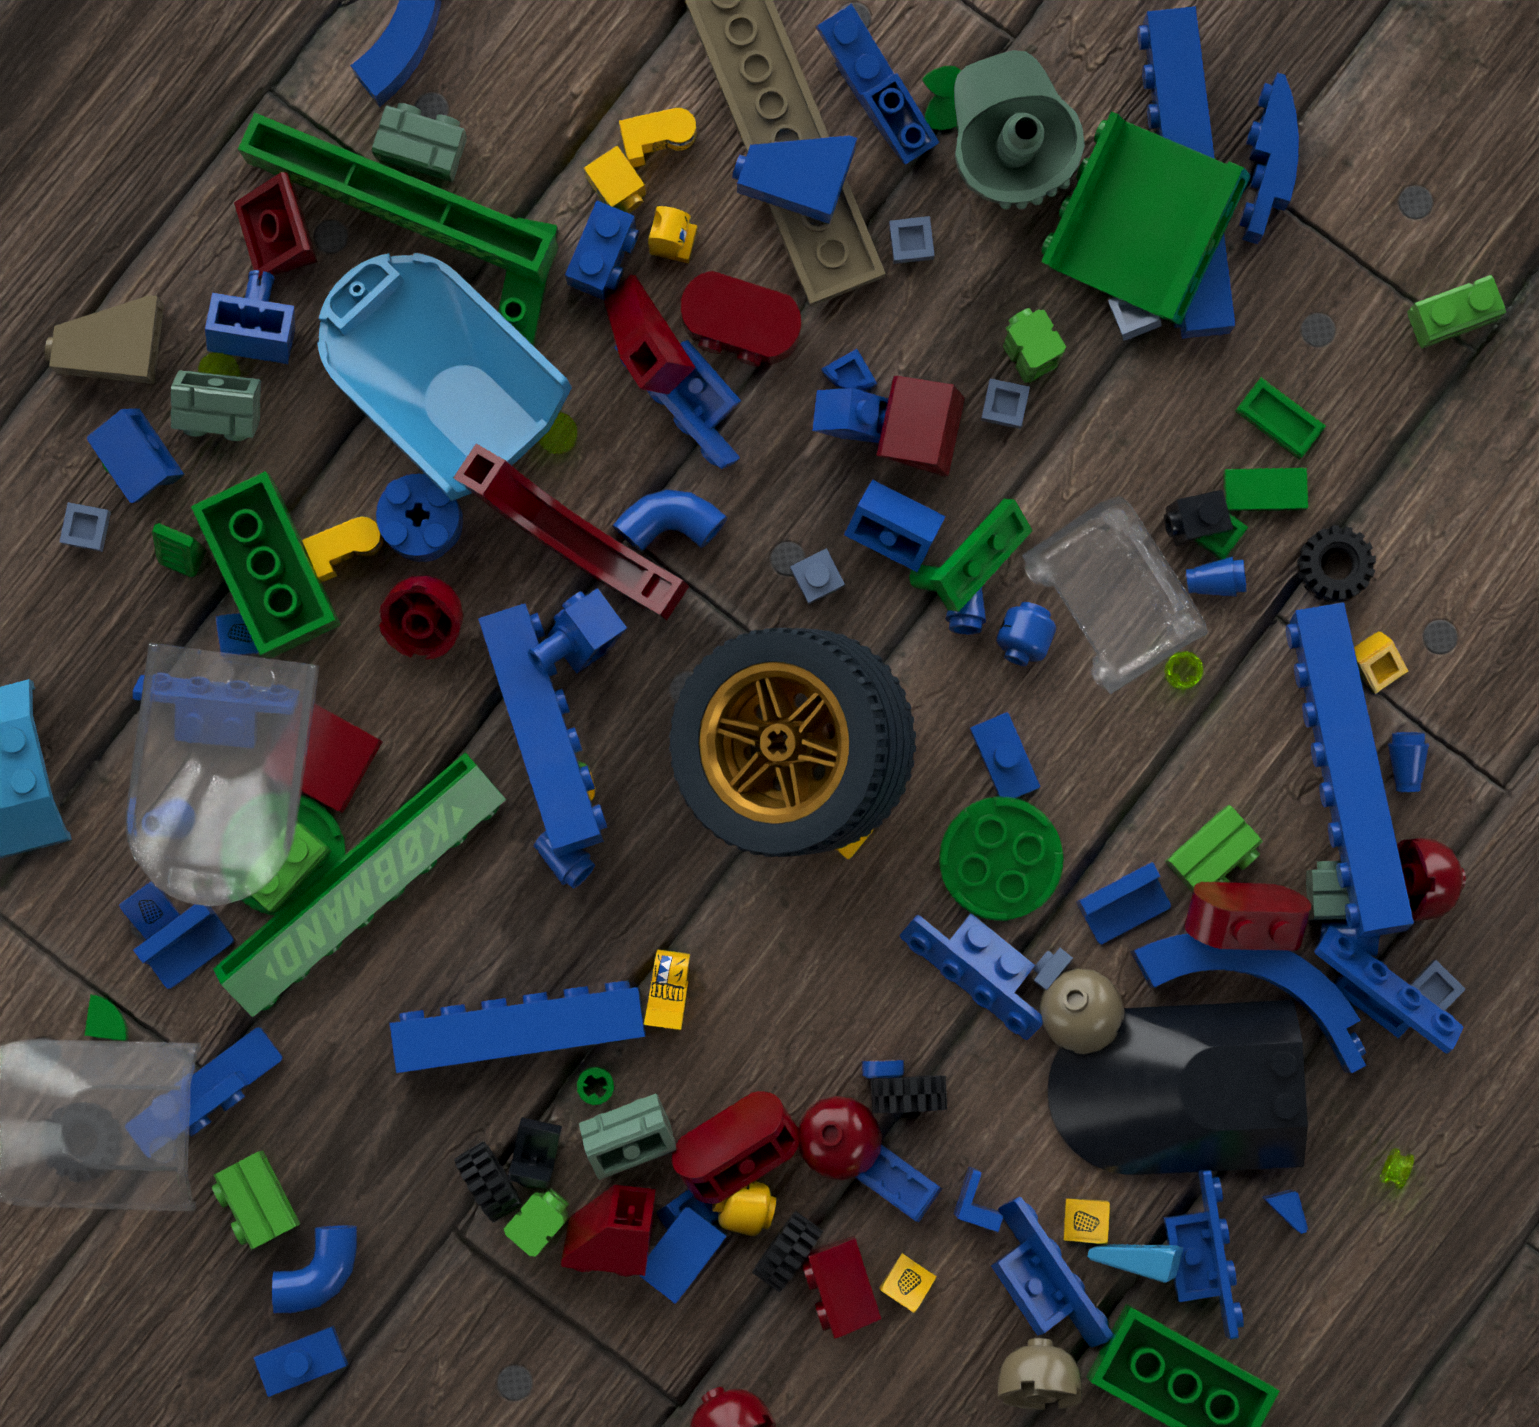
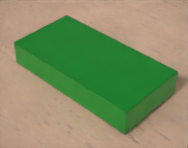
(1280, 418)
(1266, 489)

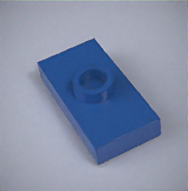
(900, 1184)

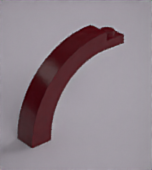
(569, 534)

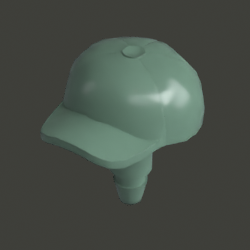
(1014, 131)

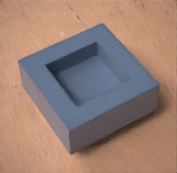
(911, 240)
(1131, 319)
(1005, 403)
(85, 527)
(817, 576)
(1050, 967)
(1438, 985)

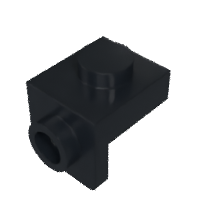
(1197, 517)
(534, 1153)

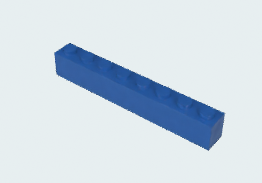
(1182, 116)
(1350, 771)

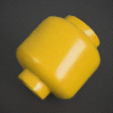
(747, 1209)

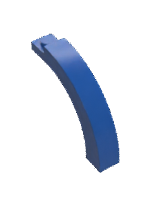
(398, 49)
(1320, 997)

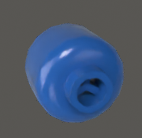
(1026, 633)

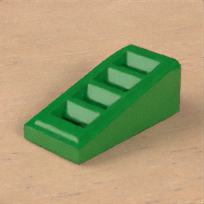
(177, 550)

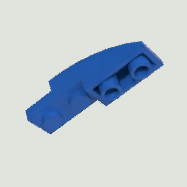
(876, 85)
(1277, 146)

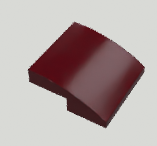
(336, 759)

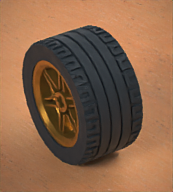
(862, 762)

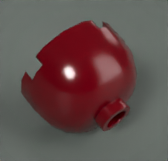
(421, 617)
(1431, 877)
(839, 1138)
(732, 1409)

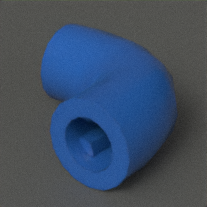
(666, 512)
(321, 1278)

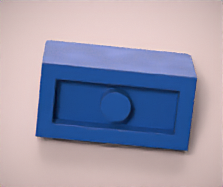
(134, 454)
(1124, 903)
(185, 944)
(972, 1212)
(682, 1254)

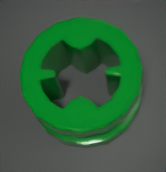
(593, 1098)

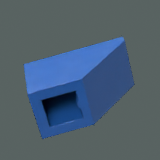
(849, 414)

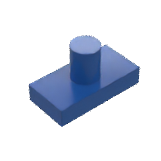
(1004, 756)
(300, 1361)

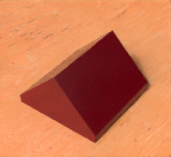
(275, 227)
(921, 424)

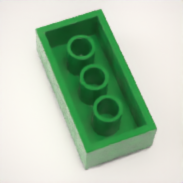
(265, 565)
(1177, 1377)

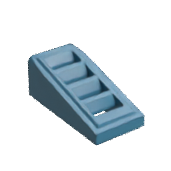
(1150, 1261)

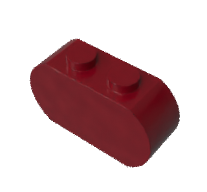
(740, 318)
(1247, 916)
(736, 1147)

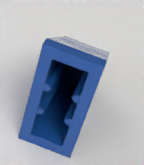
(797, 174)

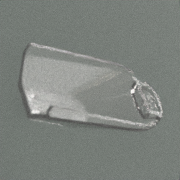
(218, 770)
(96, 1124)

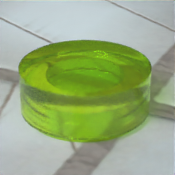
(219, 364)
(561, 436)

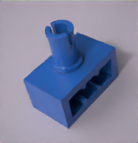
(251, 324)
(581, 633)

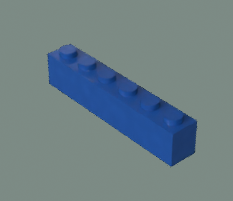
(542, 733)
(517, 1029)

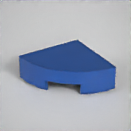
(850, 372)

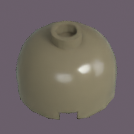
(1081, 1011)
(1039, 1376)

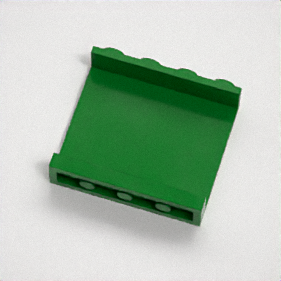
(1144, 218)

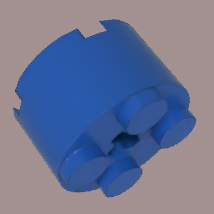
(435, 535)

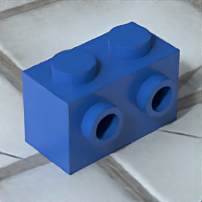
(601, 249)
(894, 525)

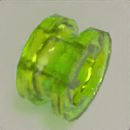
(1192, 661)
(1397, 1168)

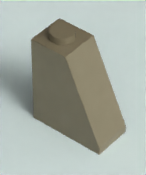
(110, 343)

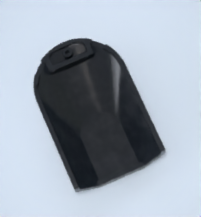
(1187, 1091)

